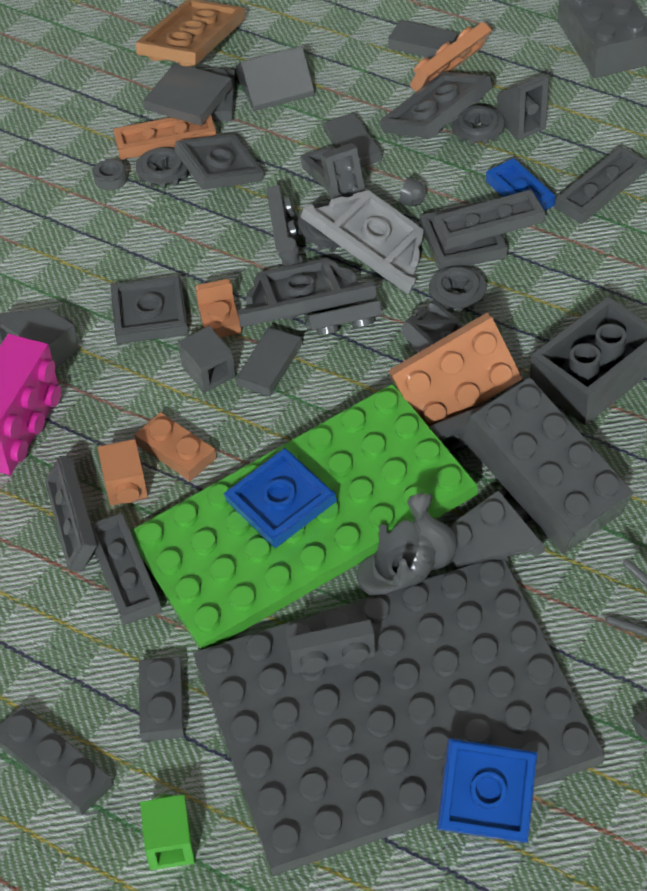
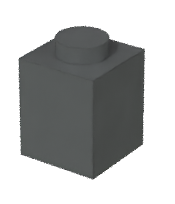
(206, 359)

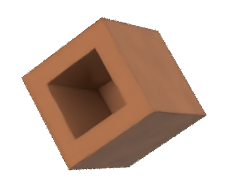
(122, 472)

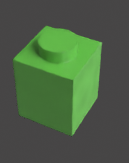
(167, 832)

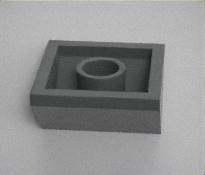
(275, 78)

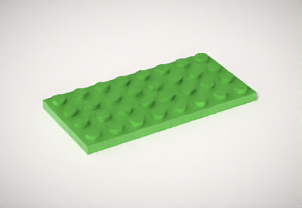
(230, 577)

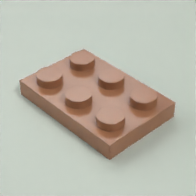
(457, 372)

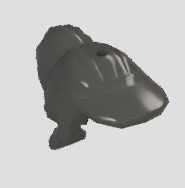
(408, 551)

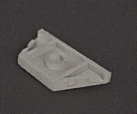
(372, 234)

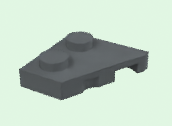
(492, 533)

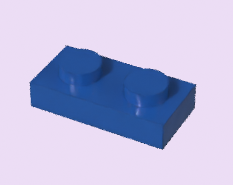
(514, 178)

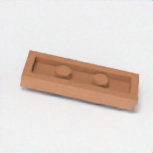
(450, 55)
(139, 138)

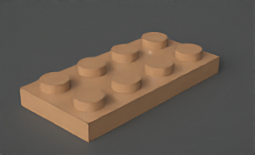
(190, 32)

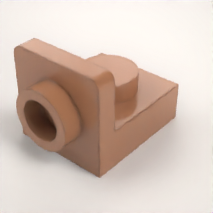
(218, 307)

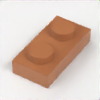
(175, 446)

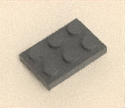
(436, 104)

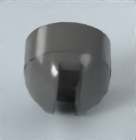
(412, 193)

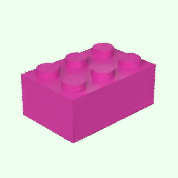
(26, 396)

